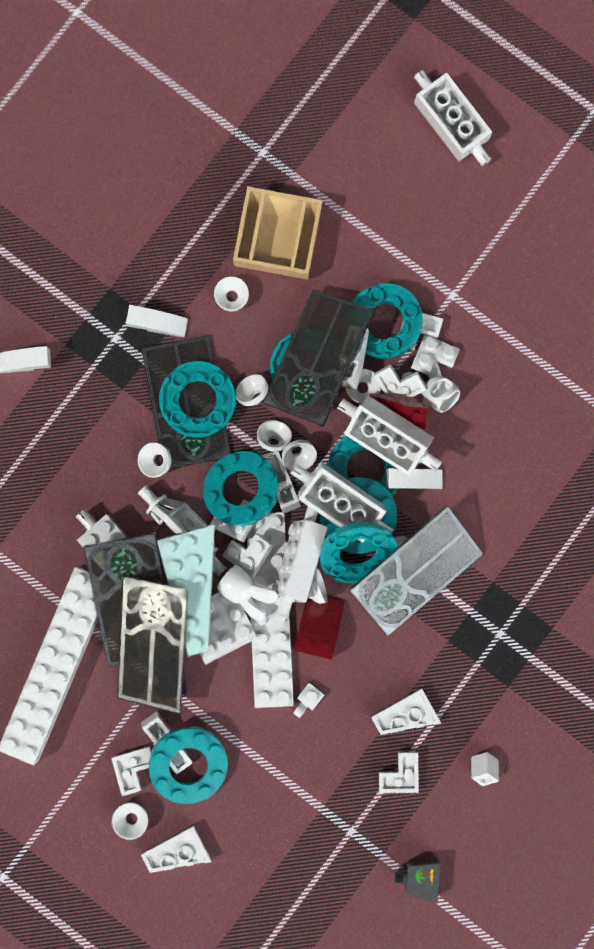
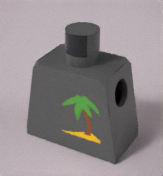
(420, 879)

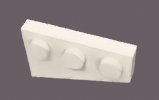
(407, 713)
(180, 850)

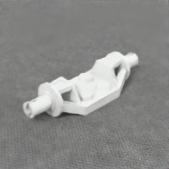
(179, 519)

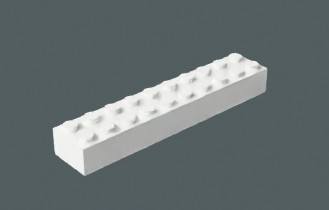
(52, 671)

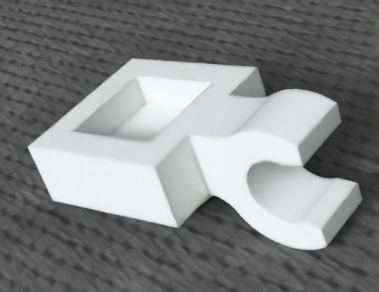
(309, 698)

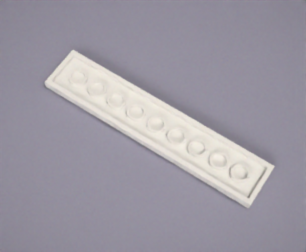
(273, 646)

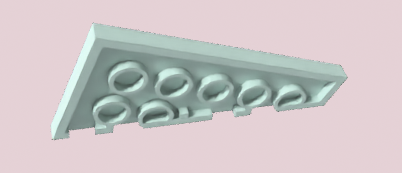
(190, 566)

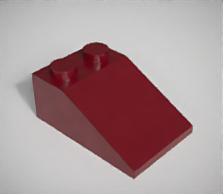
(410, 408)
(319, 628)

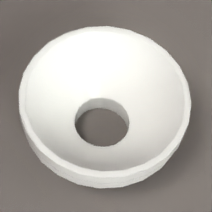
(227, 285)
(367, 377)
(249, 387)
(274, 430)
(147, 458)
(304, 458)
(317, 589)
(125, 829)

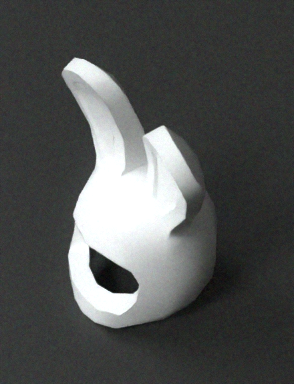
(440, 391)
(239, 588)

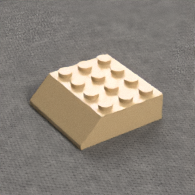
(277, 233)

